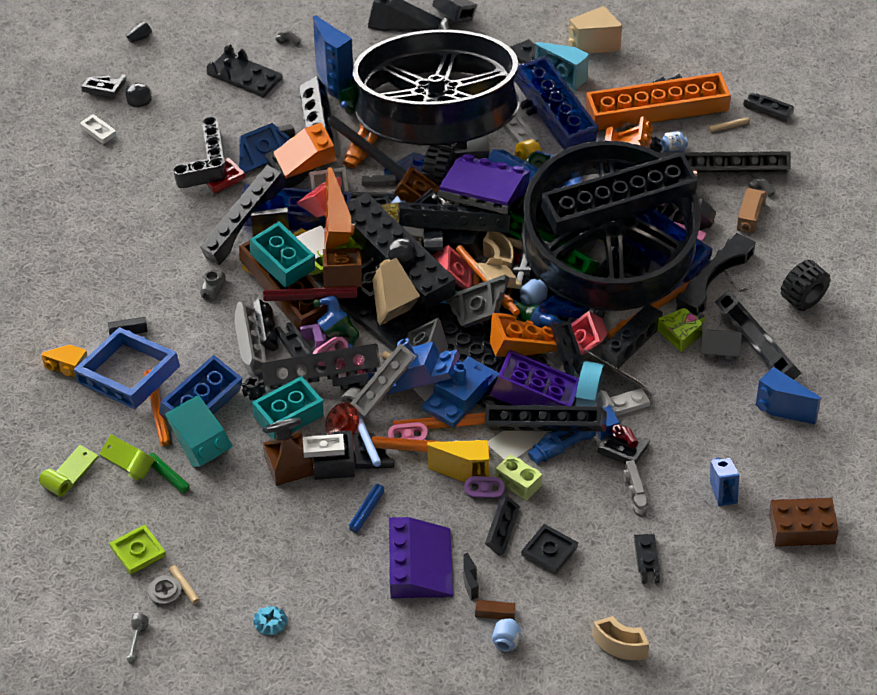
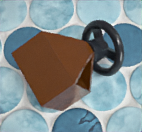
(286, 453)

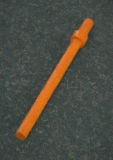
(672, 295)
(507, 300)

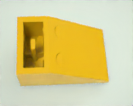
(459, 458)

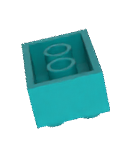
(282, 254)
(290, 401)

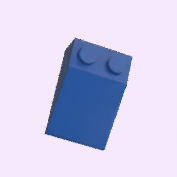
(787, 398)

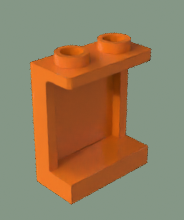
(638, 135)

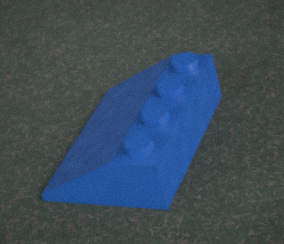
(332, 56)

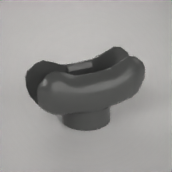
(213, 281)

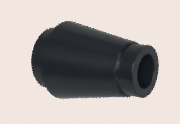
(139, 32)

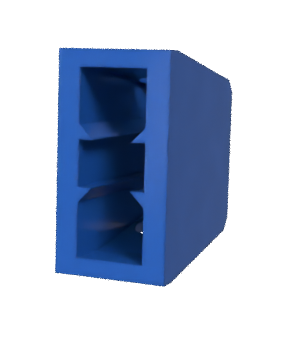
(724, 472)

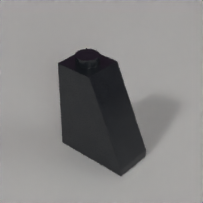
(456, 9)

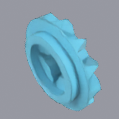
(274, 626)

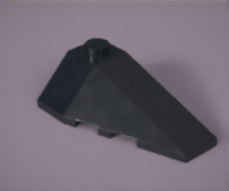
(401, 16)

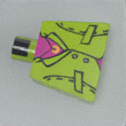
(681, 328)

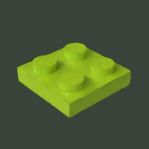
(137, 549)

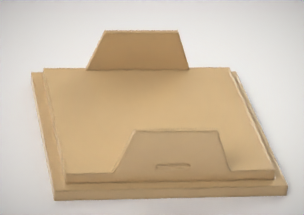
(494, 269)

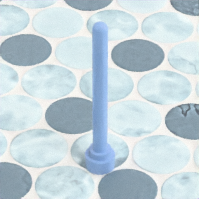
(368, 442)

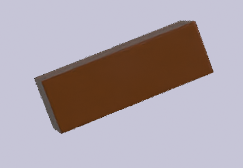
(495, 609)

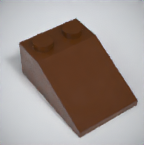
(342, 267)

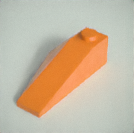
(338, 218)
(519, 336)

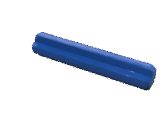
(366, 508)

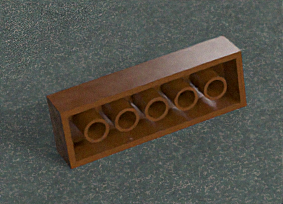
(297, 311)

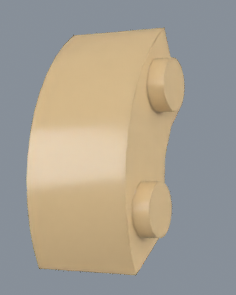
(498, 246)
(620, 640)

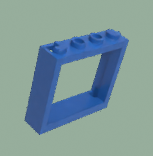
(140, 392)

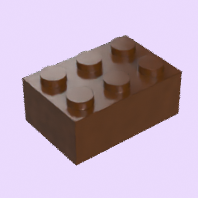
(803, 522)

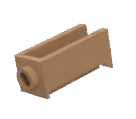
(751, 210)

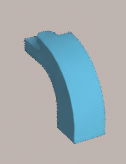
(589, 383)

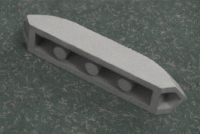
(248, 338)

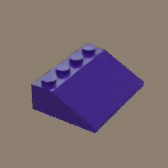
(486, 180)
(533, 383)
(419, 559)

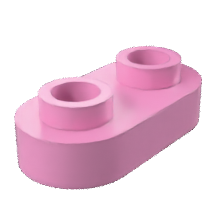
(329, 346)
(407, 431)

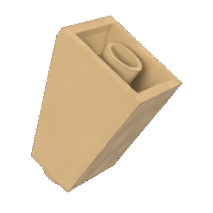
(595, 32)
(393, 291)

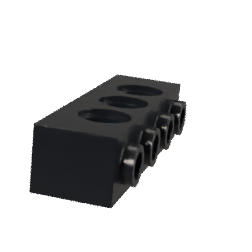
(631, 336)

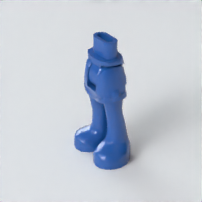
(551, 444)

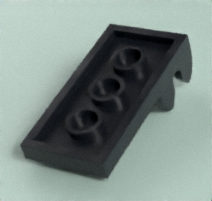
(243, 73)

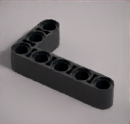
(209, 169)

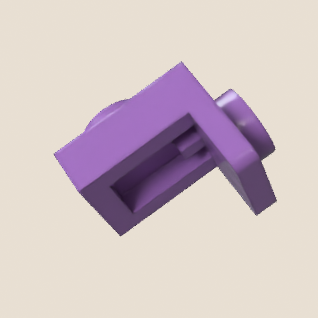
(313, 332)

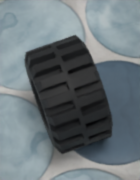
(438, 162)
(805, 285)

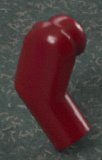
(625, 434)

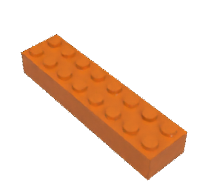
(659, 101)

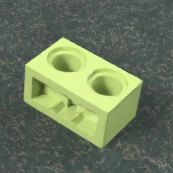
(519, 477)

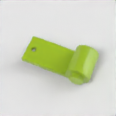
(127, 457)
(69, 472)

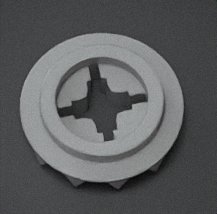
(170, 583)

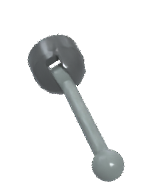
(139, 623)

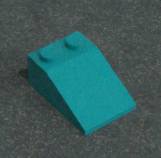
(198, 431)

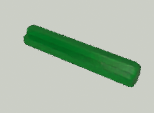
(169, 474)

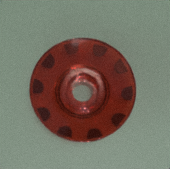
(342, 414)

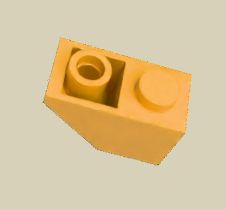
(64, 359)

